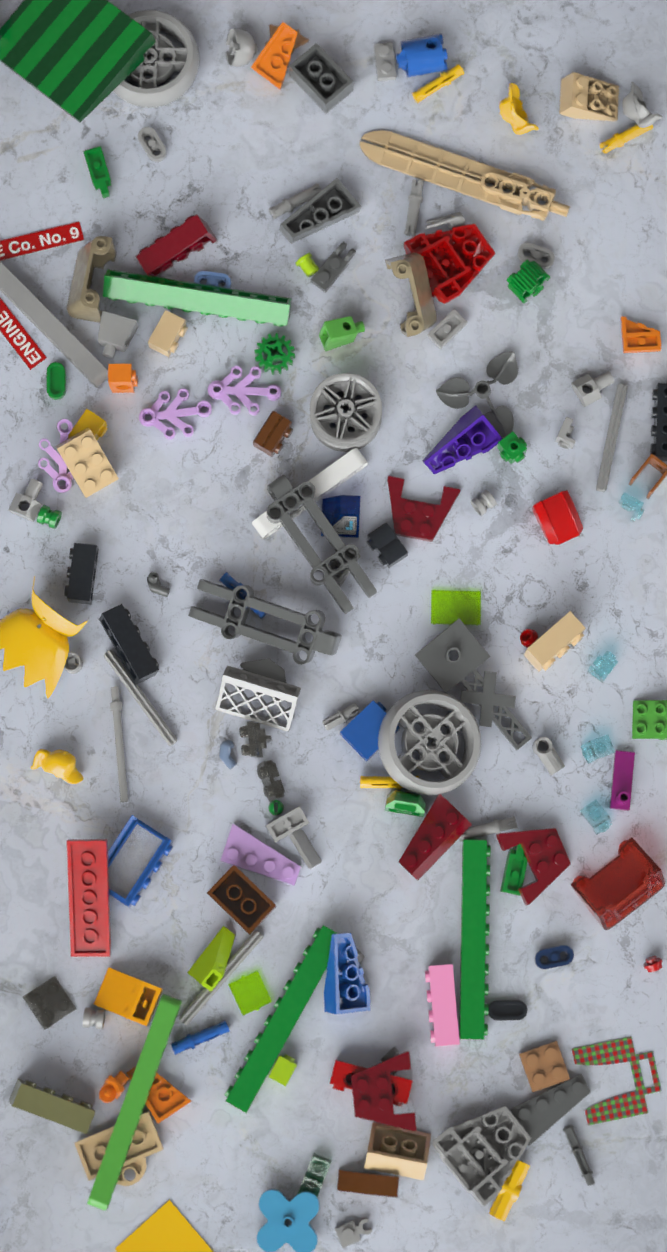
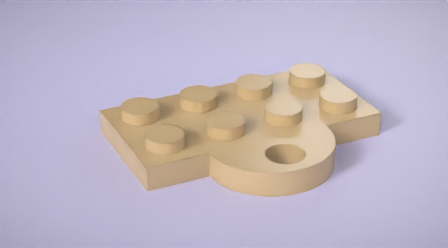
(144, 1143)

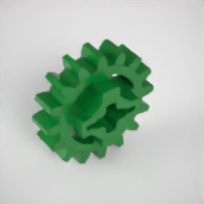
(269, 349)

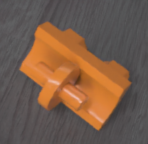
(113, 1087)

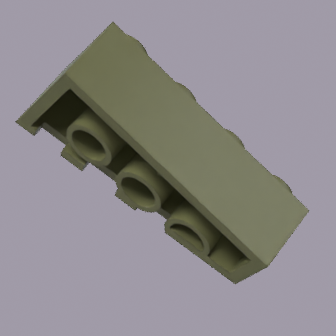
(52, 1106)

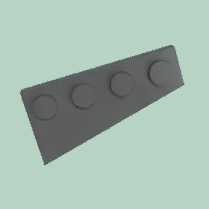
(547, 1108)

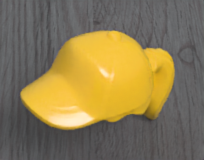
(513, 112)
(58, 763)

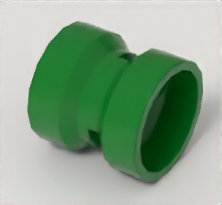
(49, 516)

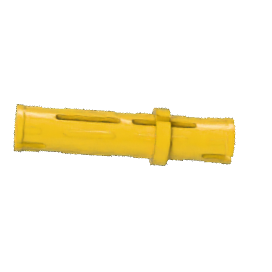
(444, 79)
(620, 138)
(379, 782)

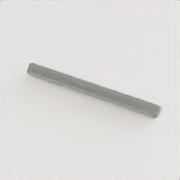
(611, 438)
(141, 699)
(231, 966)

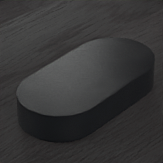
(507, 1010)

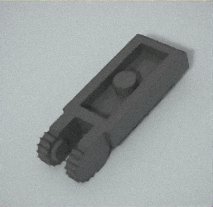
(332, 268)

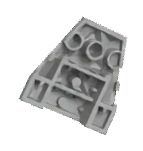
(483, 1152)

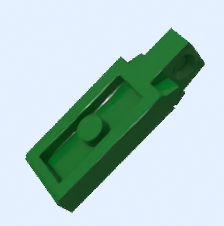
(98, 170)
(514, 871)

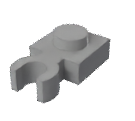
(349, 1233)

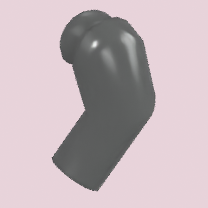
(155, 586)

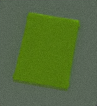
(453, 605)

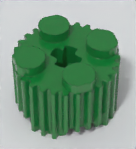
(527, 280)

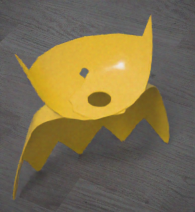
(39, 649)

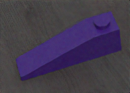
(465, 439)

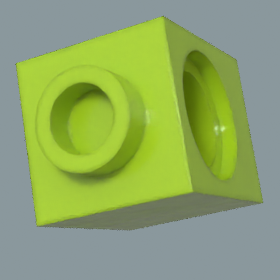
(283, 1069)

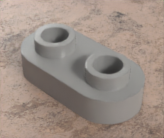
(152, 145)
(536, 254)

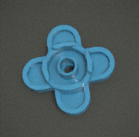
(299, 1210)

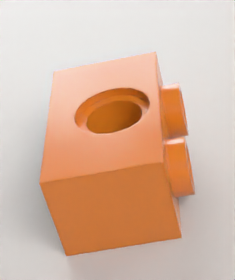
(122, 378)

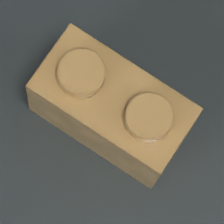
(167, 333)

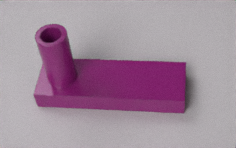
(622, 780)

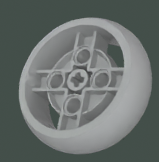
(183, 60)
(452, 769)

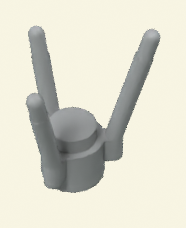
(452, 220)

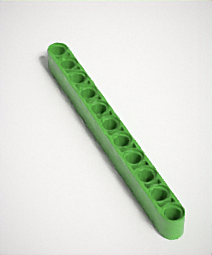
(134, 1102)

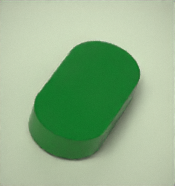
(56, 381)

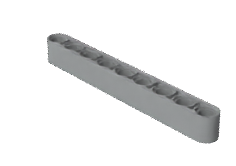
(51, 327)

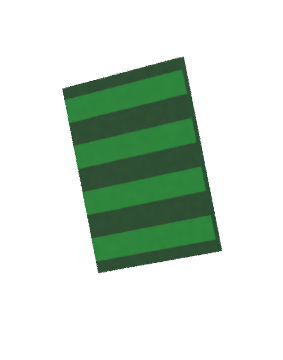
(73, 50)

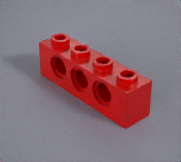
(339, 1083)

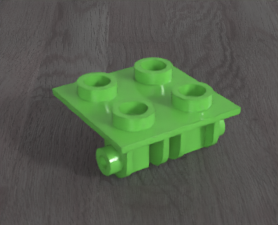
(649, 719)

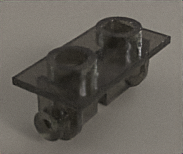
(272, 789)

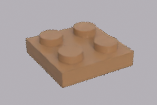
(544, 1066)

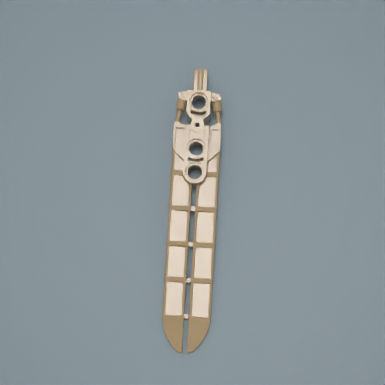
(495, 195)

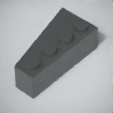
(323, 210)

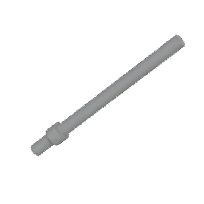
(116, 706)

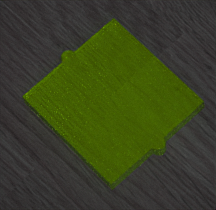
(250, 993)

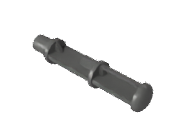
(579, 1155)

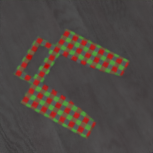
(613, 1053)

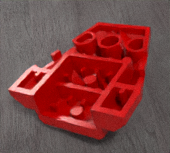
(451, 258)

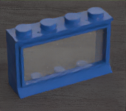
(134, 859)

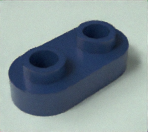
(553, 956)

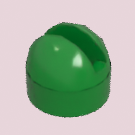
(280, 807)

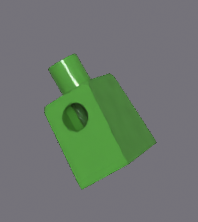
(340, 332)

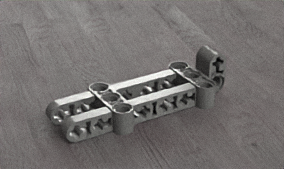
(280, 491)
(323, 641)

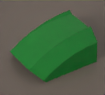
(405, 803)

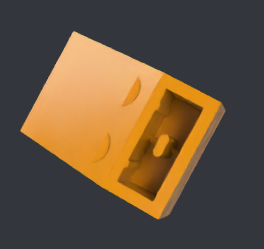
(128, 996)

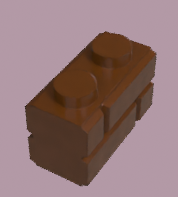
(272, 434)

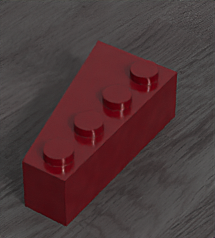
(175, 245)
(434, 837)

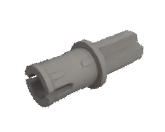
(341, 716)

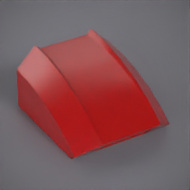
(558, 518)

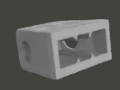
(115, 333)

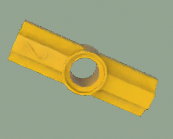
(510, 1191)

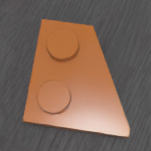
(638, 337)

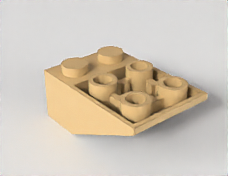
(588, 98)

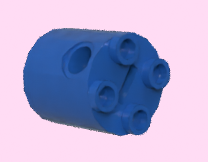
(422, 55)

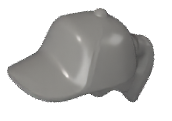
(636, 109)

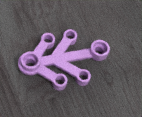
(241, 390)
(172, 413)
(63, 475)

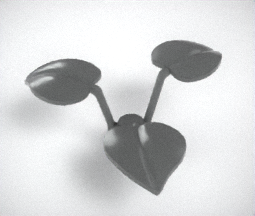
(501, 368)

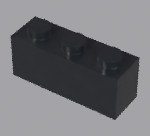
(81, 573)

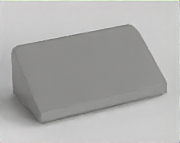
(305, 849)

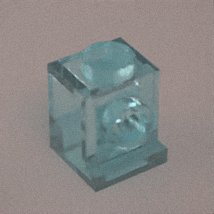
(603, 666)

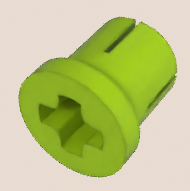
(307, 265)

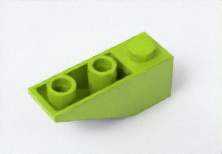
(213, 961)

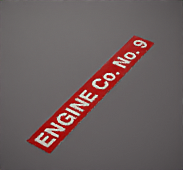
(40, 240)
(19, 338)

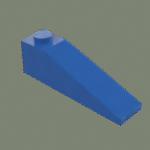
(344, 983)

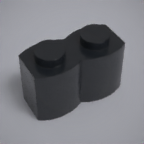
(387, 545)

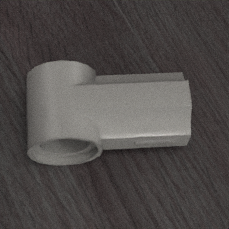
(550, 757)

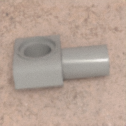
(595, 386)
(30, 498)

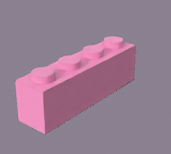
(443, 1005)

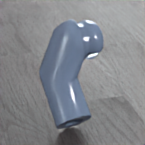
(224, 754)

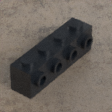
(659, 429)
(129, 644)

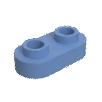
(213, 278)

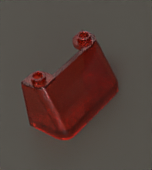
(620, 885)

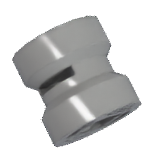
(483, 503)
(73, 660)
(94, 1018)

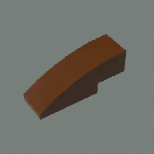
(368, 1183)

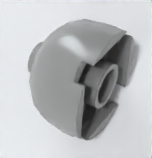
(241, 47)

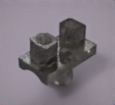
(257, 740)

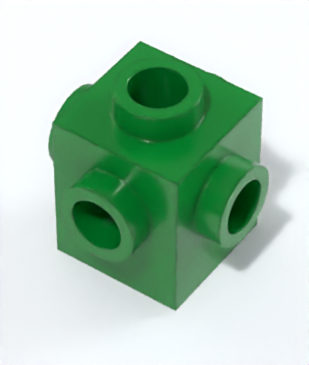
(509, 443)

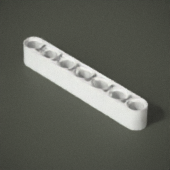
(324, 483)

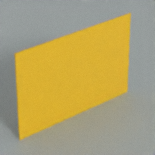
(164, 1232)

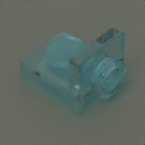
(630, 503)
(597, 749)
(596, 817)

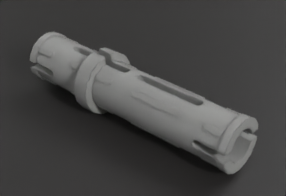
(295, 201)
(414, 205)
(496, 826)

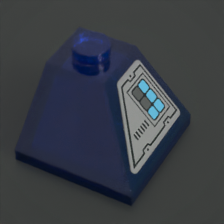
(343, 514)

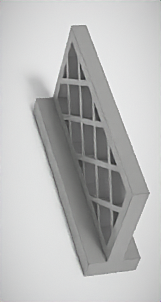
(260, 686)

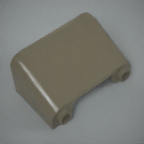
(413, 267)
(82, 300)

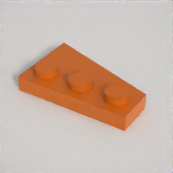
(276, 55)
(163, 1098)

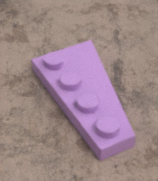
(253, 855)

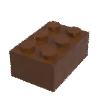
(241, 899)

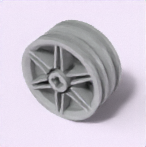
(339, 437)

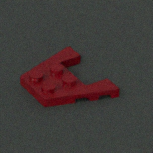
(418, 518)
(544, 855)
(374, 1093)

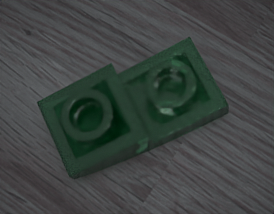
(315, 1174)

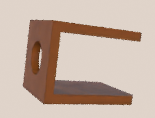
(653, 461)

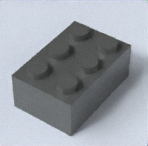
(321, 78)

